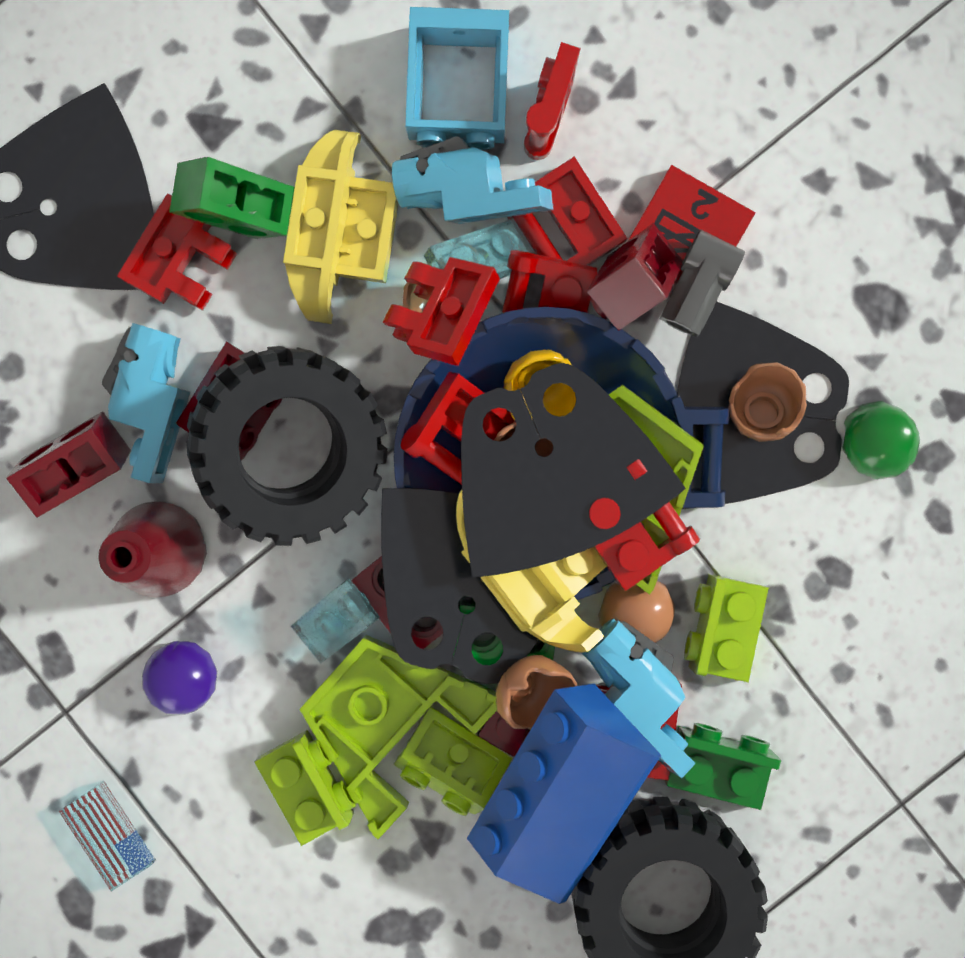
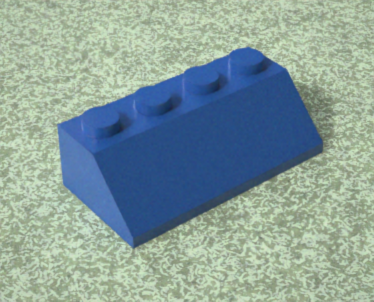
(563, 793)

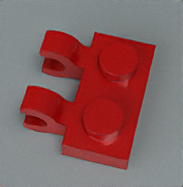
(165, 252)
(453, 309)

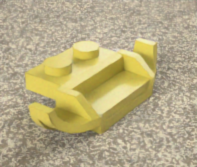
(336, 225)
(543, 596)

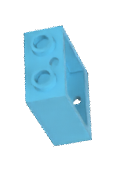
(456, 28)

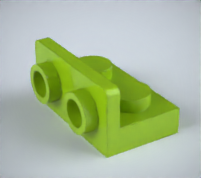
(726, 628)
(452, 763)
(306, 787)

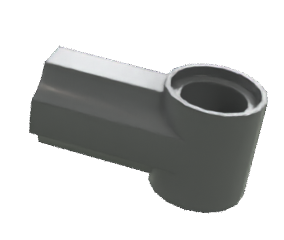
(706, 272)

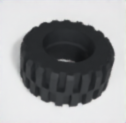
(326, 496)
(667, 834)

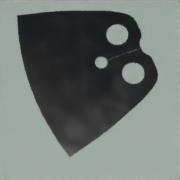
(102, 197)
(718, 361)
(537, 508)
(428, 578)

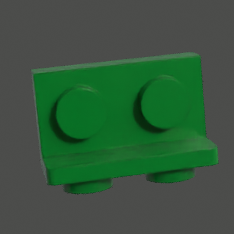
(726, 767)

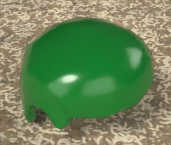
(880, 440)

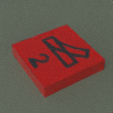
(687, 205)

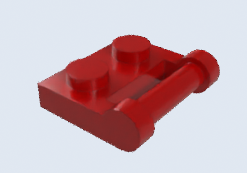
(554, 90)
(578, 214)
(563, 284)
(447, 412)
(633, 552)

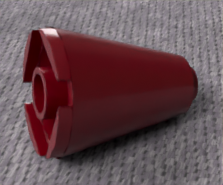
(154, 550)

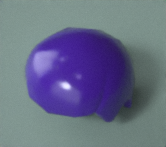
(179, 678)

